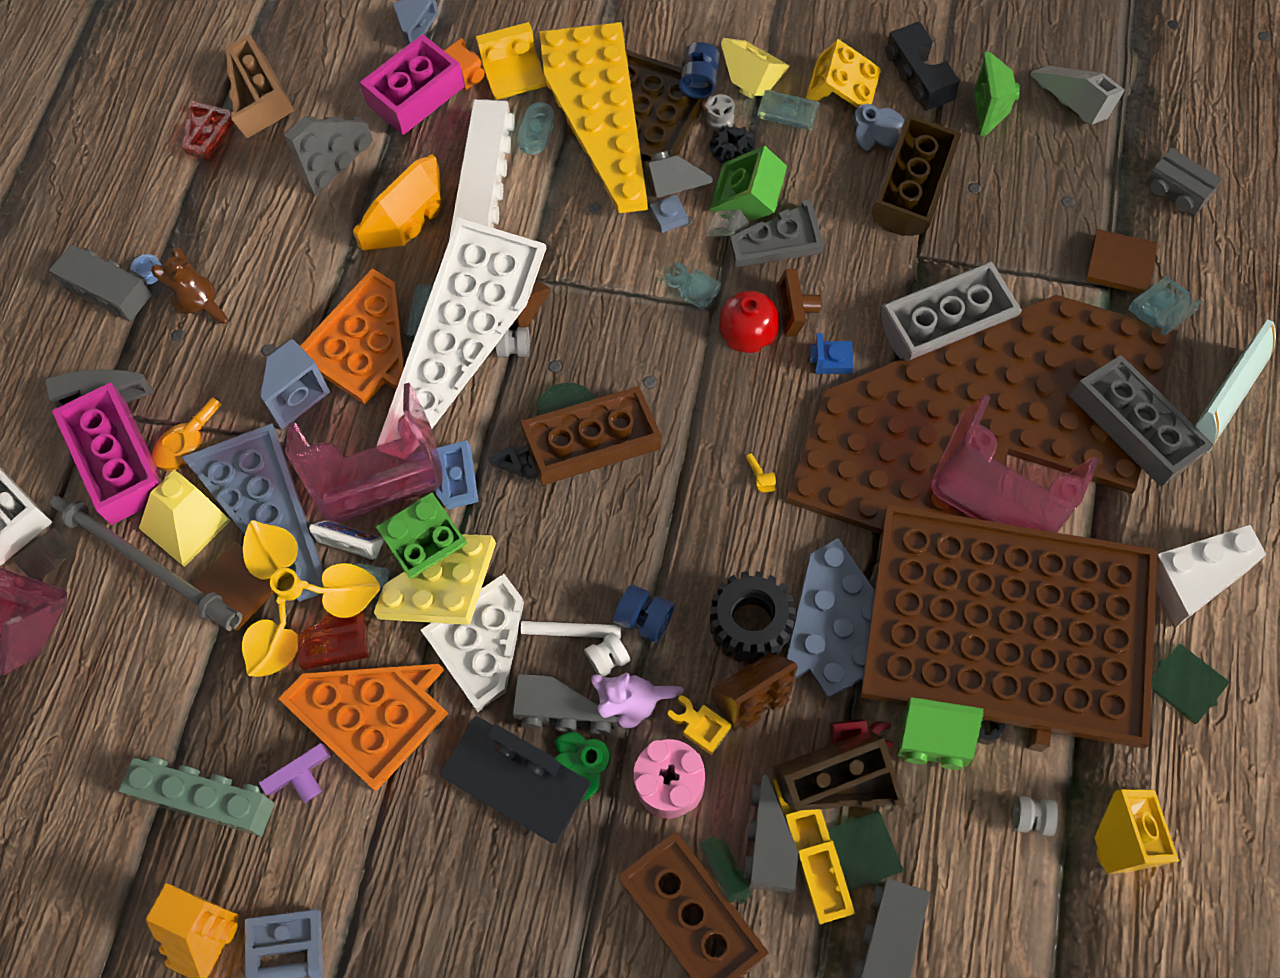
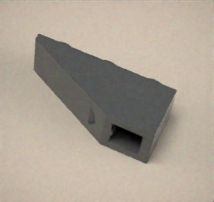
(552, 703)
(774, 850)

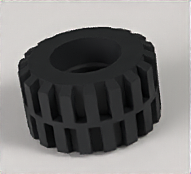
(758, 592)

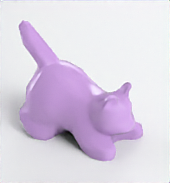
(630, 697)

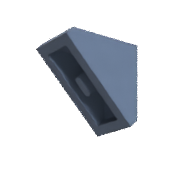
(415, 17)

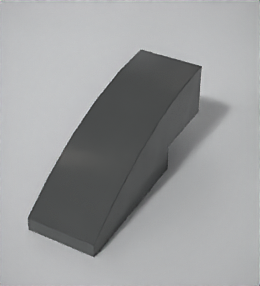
(73, 385)

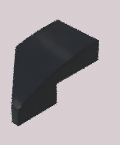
(515, 461)

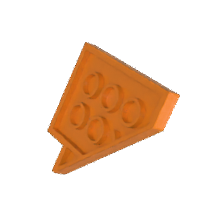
(361, 339)
(368, 714)

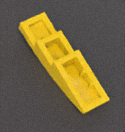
(817, 862)

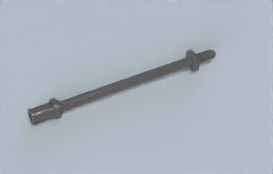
(209, 605)

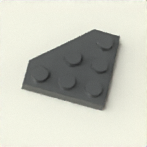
(326, 147)

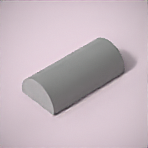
(948, 311)

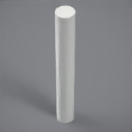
(569, 629)

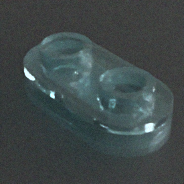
(535, 131)

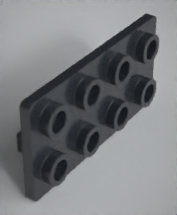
(516, 779)

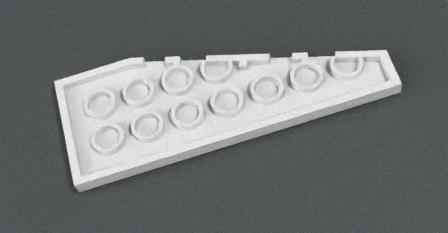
(470, 308)

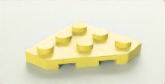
(443, 591)

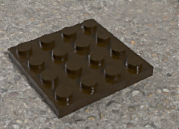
(660, 107)

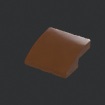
(1121, 261)
(235, 583)

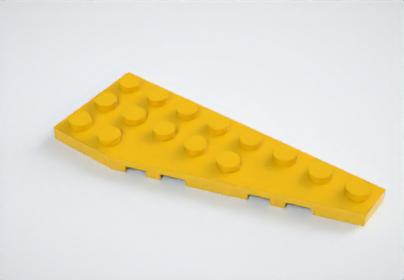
(593, 87)

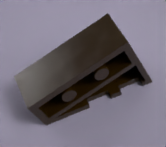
(841, 775)

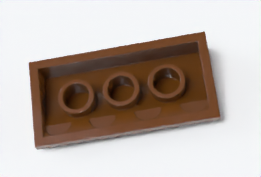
(591, 435)

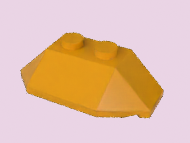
(402, 207)

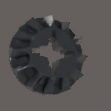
(725, 152)

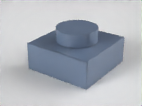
(669, 213)

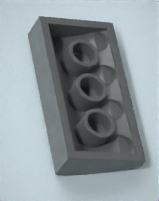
(1140, 420)

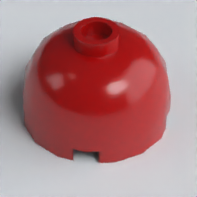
(749, 321)

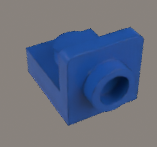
(831, 356)

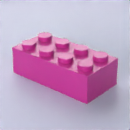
(109, 452)

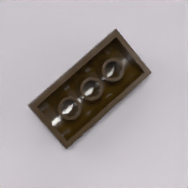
(915, 176)

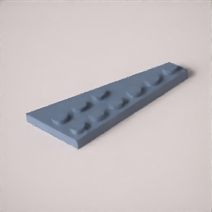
(255, 484)

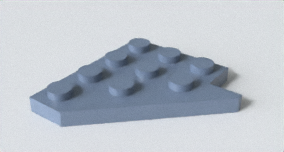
(832, 621)

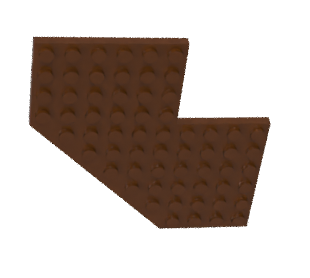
(890, 427)

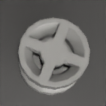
(723, 106)

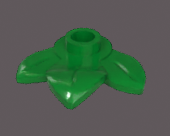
(574, 756)

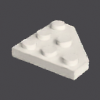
(481, 652)

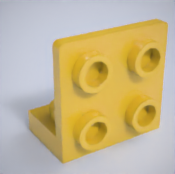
(510, 61)
(844, 73)

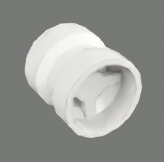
(599, 656)

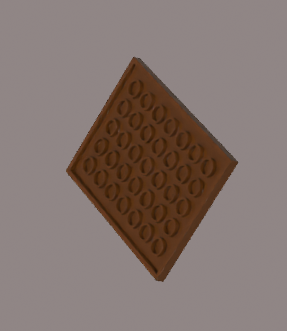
(1014, 624)

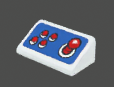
(346, 539)

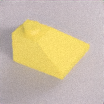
(751, 67)
(181, 518)

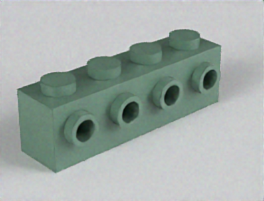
(196, 796)

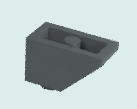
(672, 174)

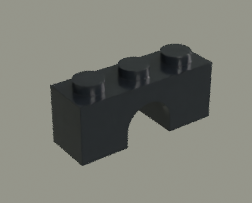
(929, 83)

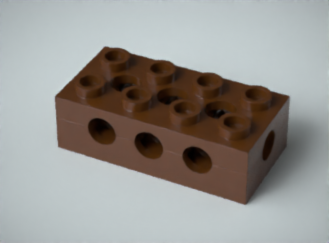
(699, 891)

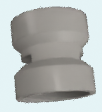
(514, 342)
(1035, 815)

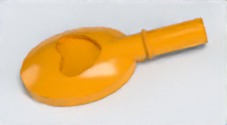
(182, 439)

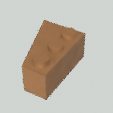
(254, 88)

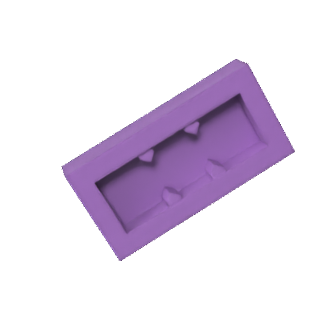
(298, 774)

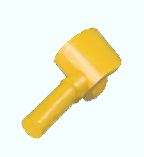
(764, 482)

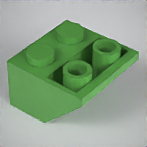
(421, 535)

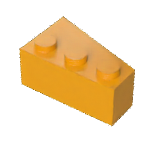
(190, 930)

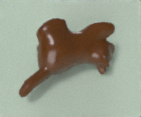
(191, 290)

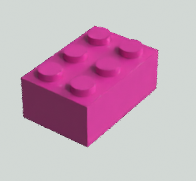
(412, 84)

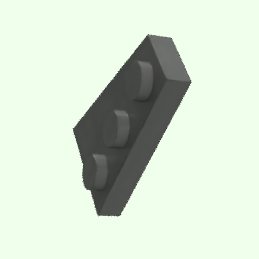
(784, 237)

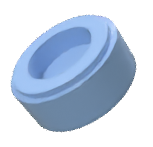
(143, 266)

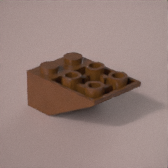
(755, 690)

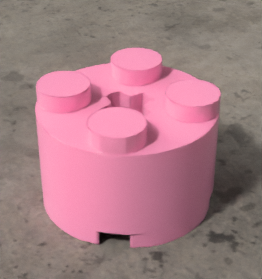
(659, 760)

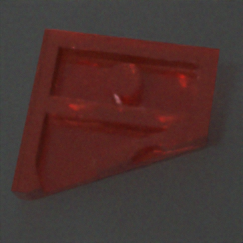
(206, 129)
(333, 641)

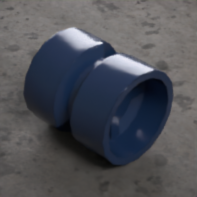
(699, 70)
(633, 607)

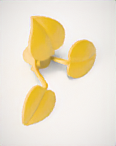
(266, 554)

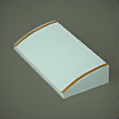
(1237, 383)

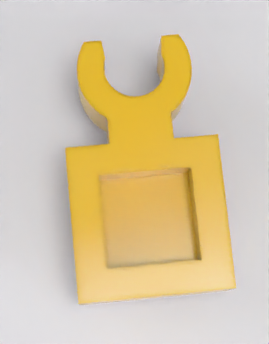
(703, 727)

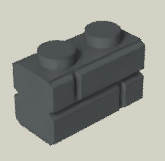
(1183, 182)

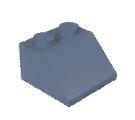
(291, 383)

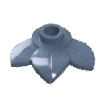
(880, 129)

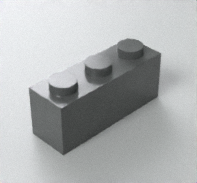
(101, 282)
(894, 932)

